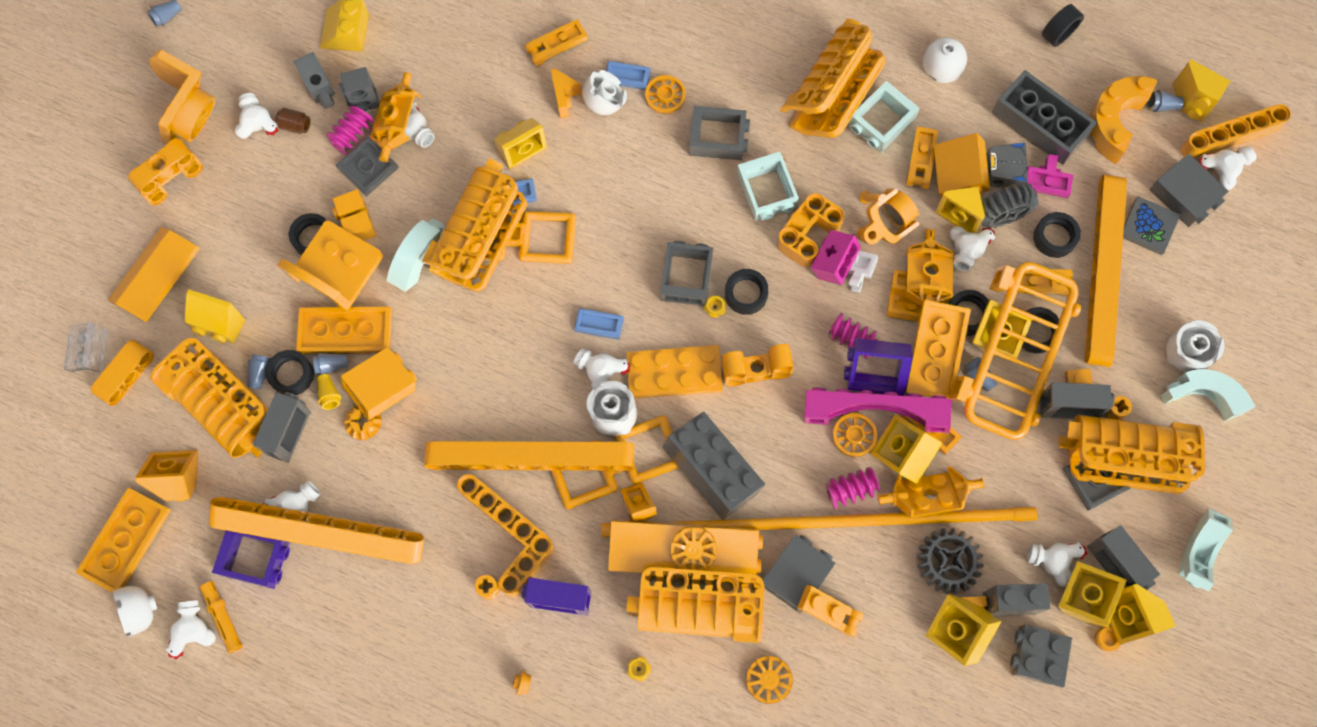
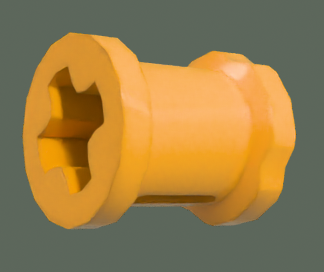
(1124, 407)
(481, 582)

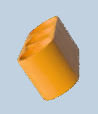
(122, 372)

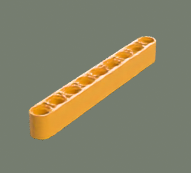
(1106, 271)
(529, 456)
(316, 530)

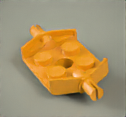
(390, 129)
(925, 286)
(948, 488)

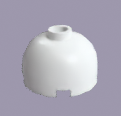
(944, 60)
(603, 93)
(134, 609)

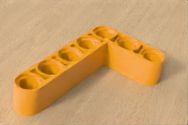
(511, 527)

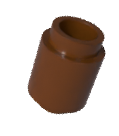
(292, 121)

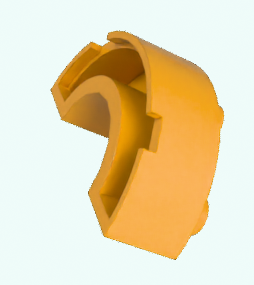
(1123, 94)

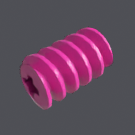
(349, 128)
(848, 332)
(852, 486)

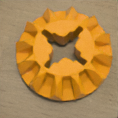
(354, 429)

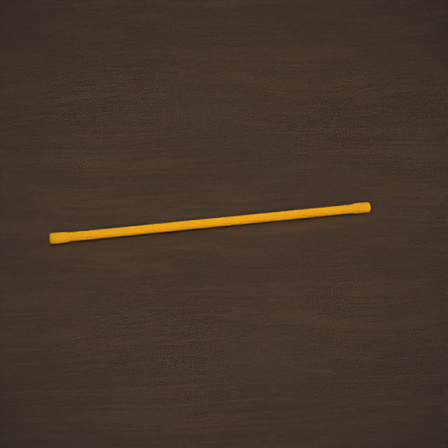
(1015, 514)

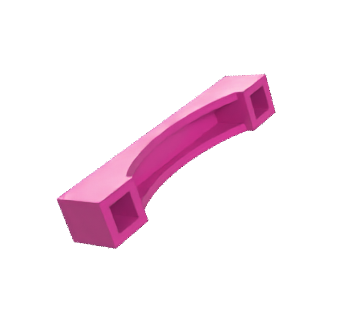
(930, 412)

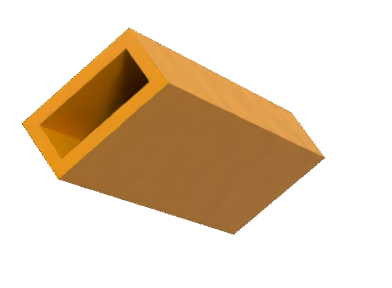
(648, 544)

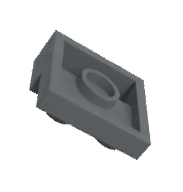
(1041, 655)

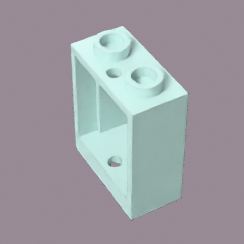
(896, 102)
(762, 166)

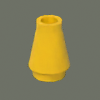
(327, 393)

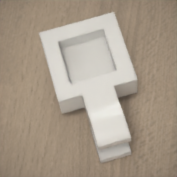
(862, 267)

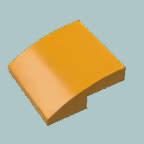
(898, 305)

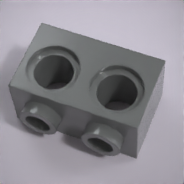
(359, 89)

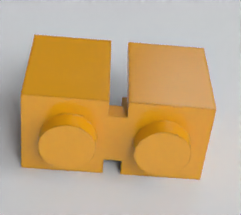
(354, 215)

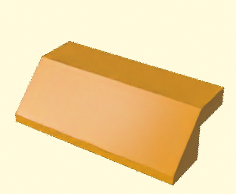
(153, 274)

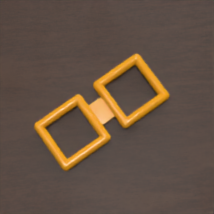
(521, 237)
(635, 477)

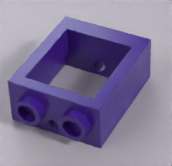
(878, 383)
(228, 553)
(557, 596)

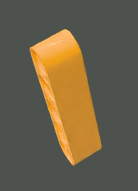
(1244, 126)

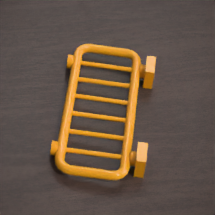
(969, 388)

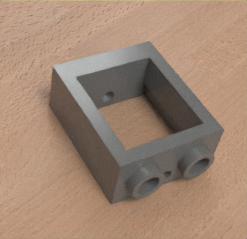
(718, 150)
(682, 294)
(1075, 399)
(282, 426)
(1123, 558)

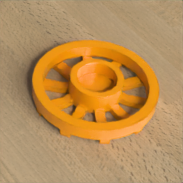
(665, 94)
(854, 435)
(693, 548)
(769, 679)

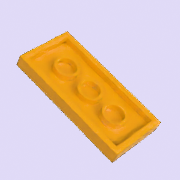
(342, 331)
(937, 348)
(675, 371)
(123, 541)

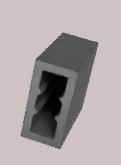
(1189, 190)
(796, 568)
(1017, 599)

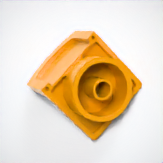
(191, 105)
(335, 264)

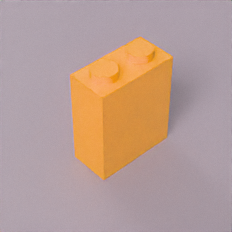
(962, 164)
(378, 383)

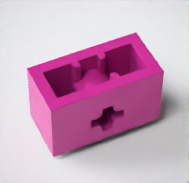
(836, 257)

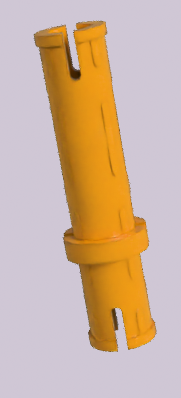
(218, 611)

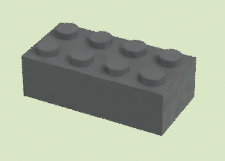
(1044, 117)
(713, 465)

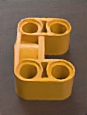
(149, 177)
(800, 224)
(775, 365)

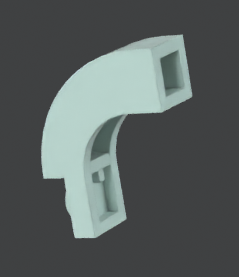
(407, 263)
(1219, 388)
(1203, 548)

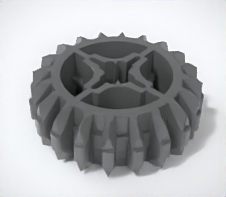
(1009, 204)
(958, 568)

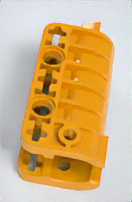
(836, 82)
(474, 228)
(210, 399)
(1135, 451)
(699, 610)

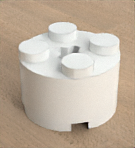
(1194, 346)
(612, 408)

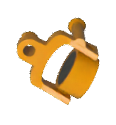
(897, 207)

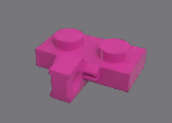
(1049, 179)

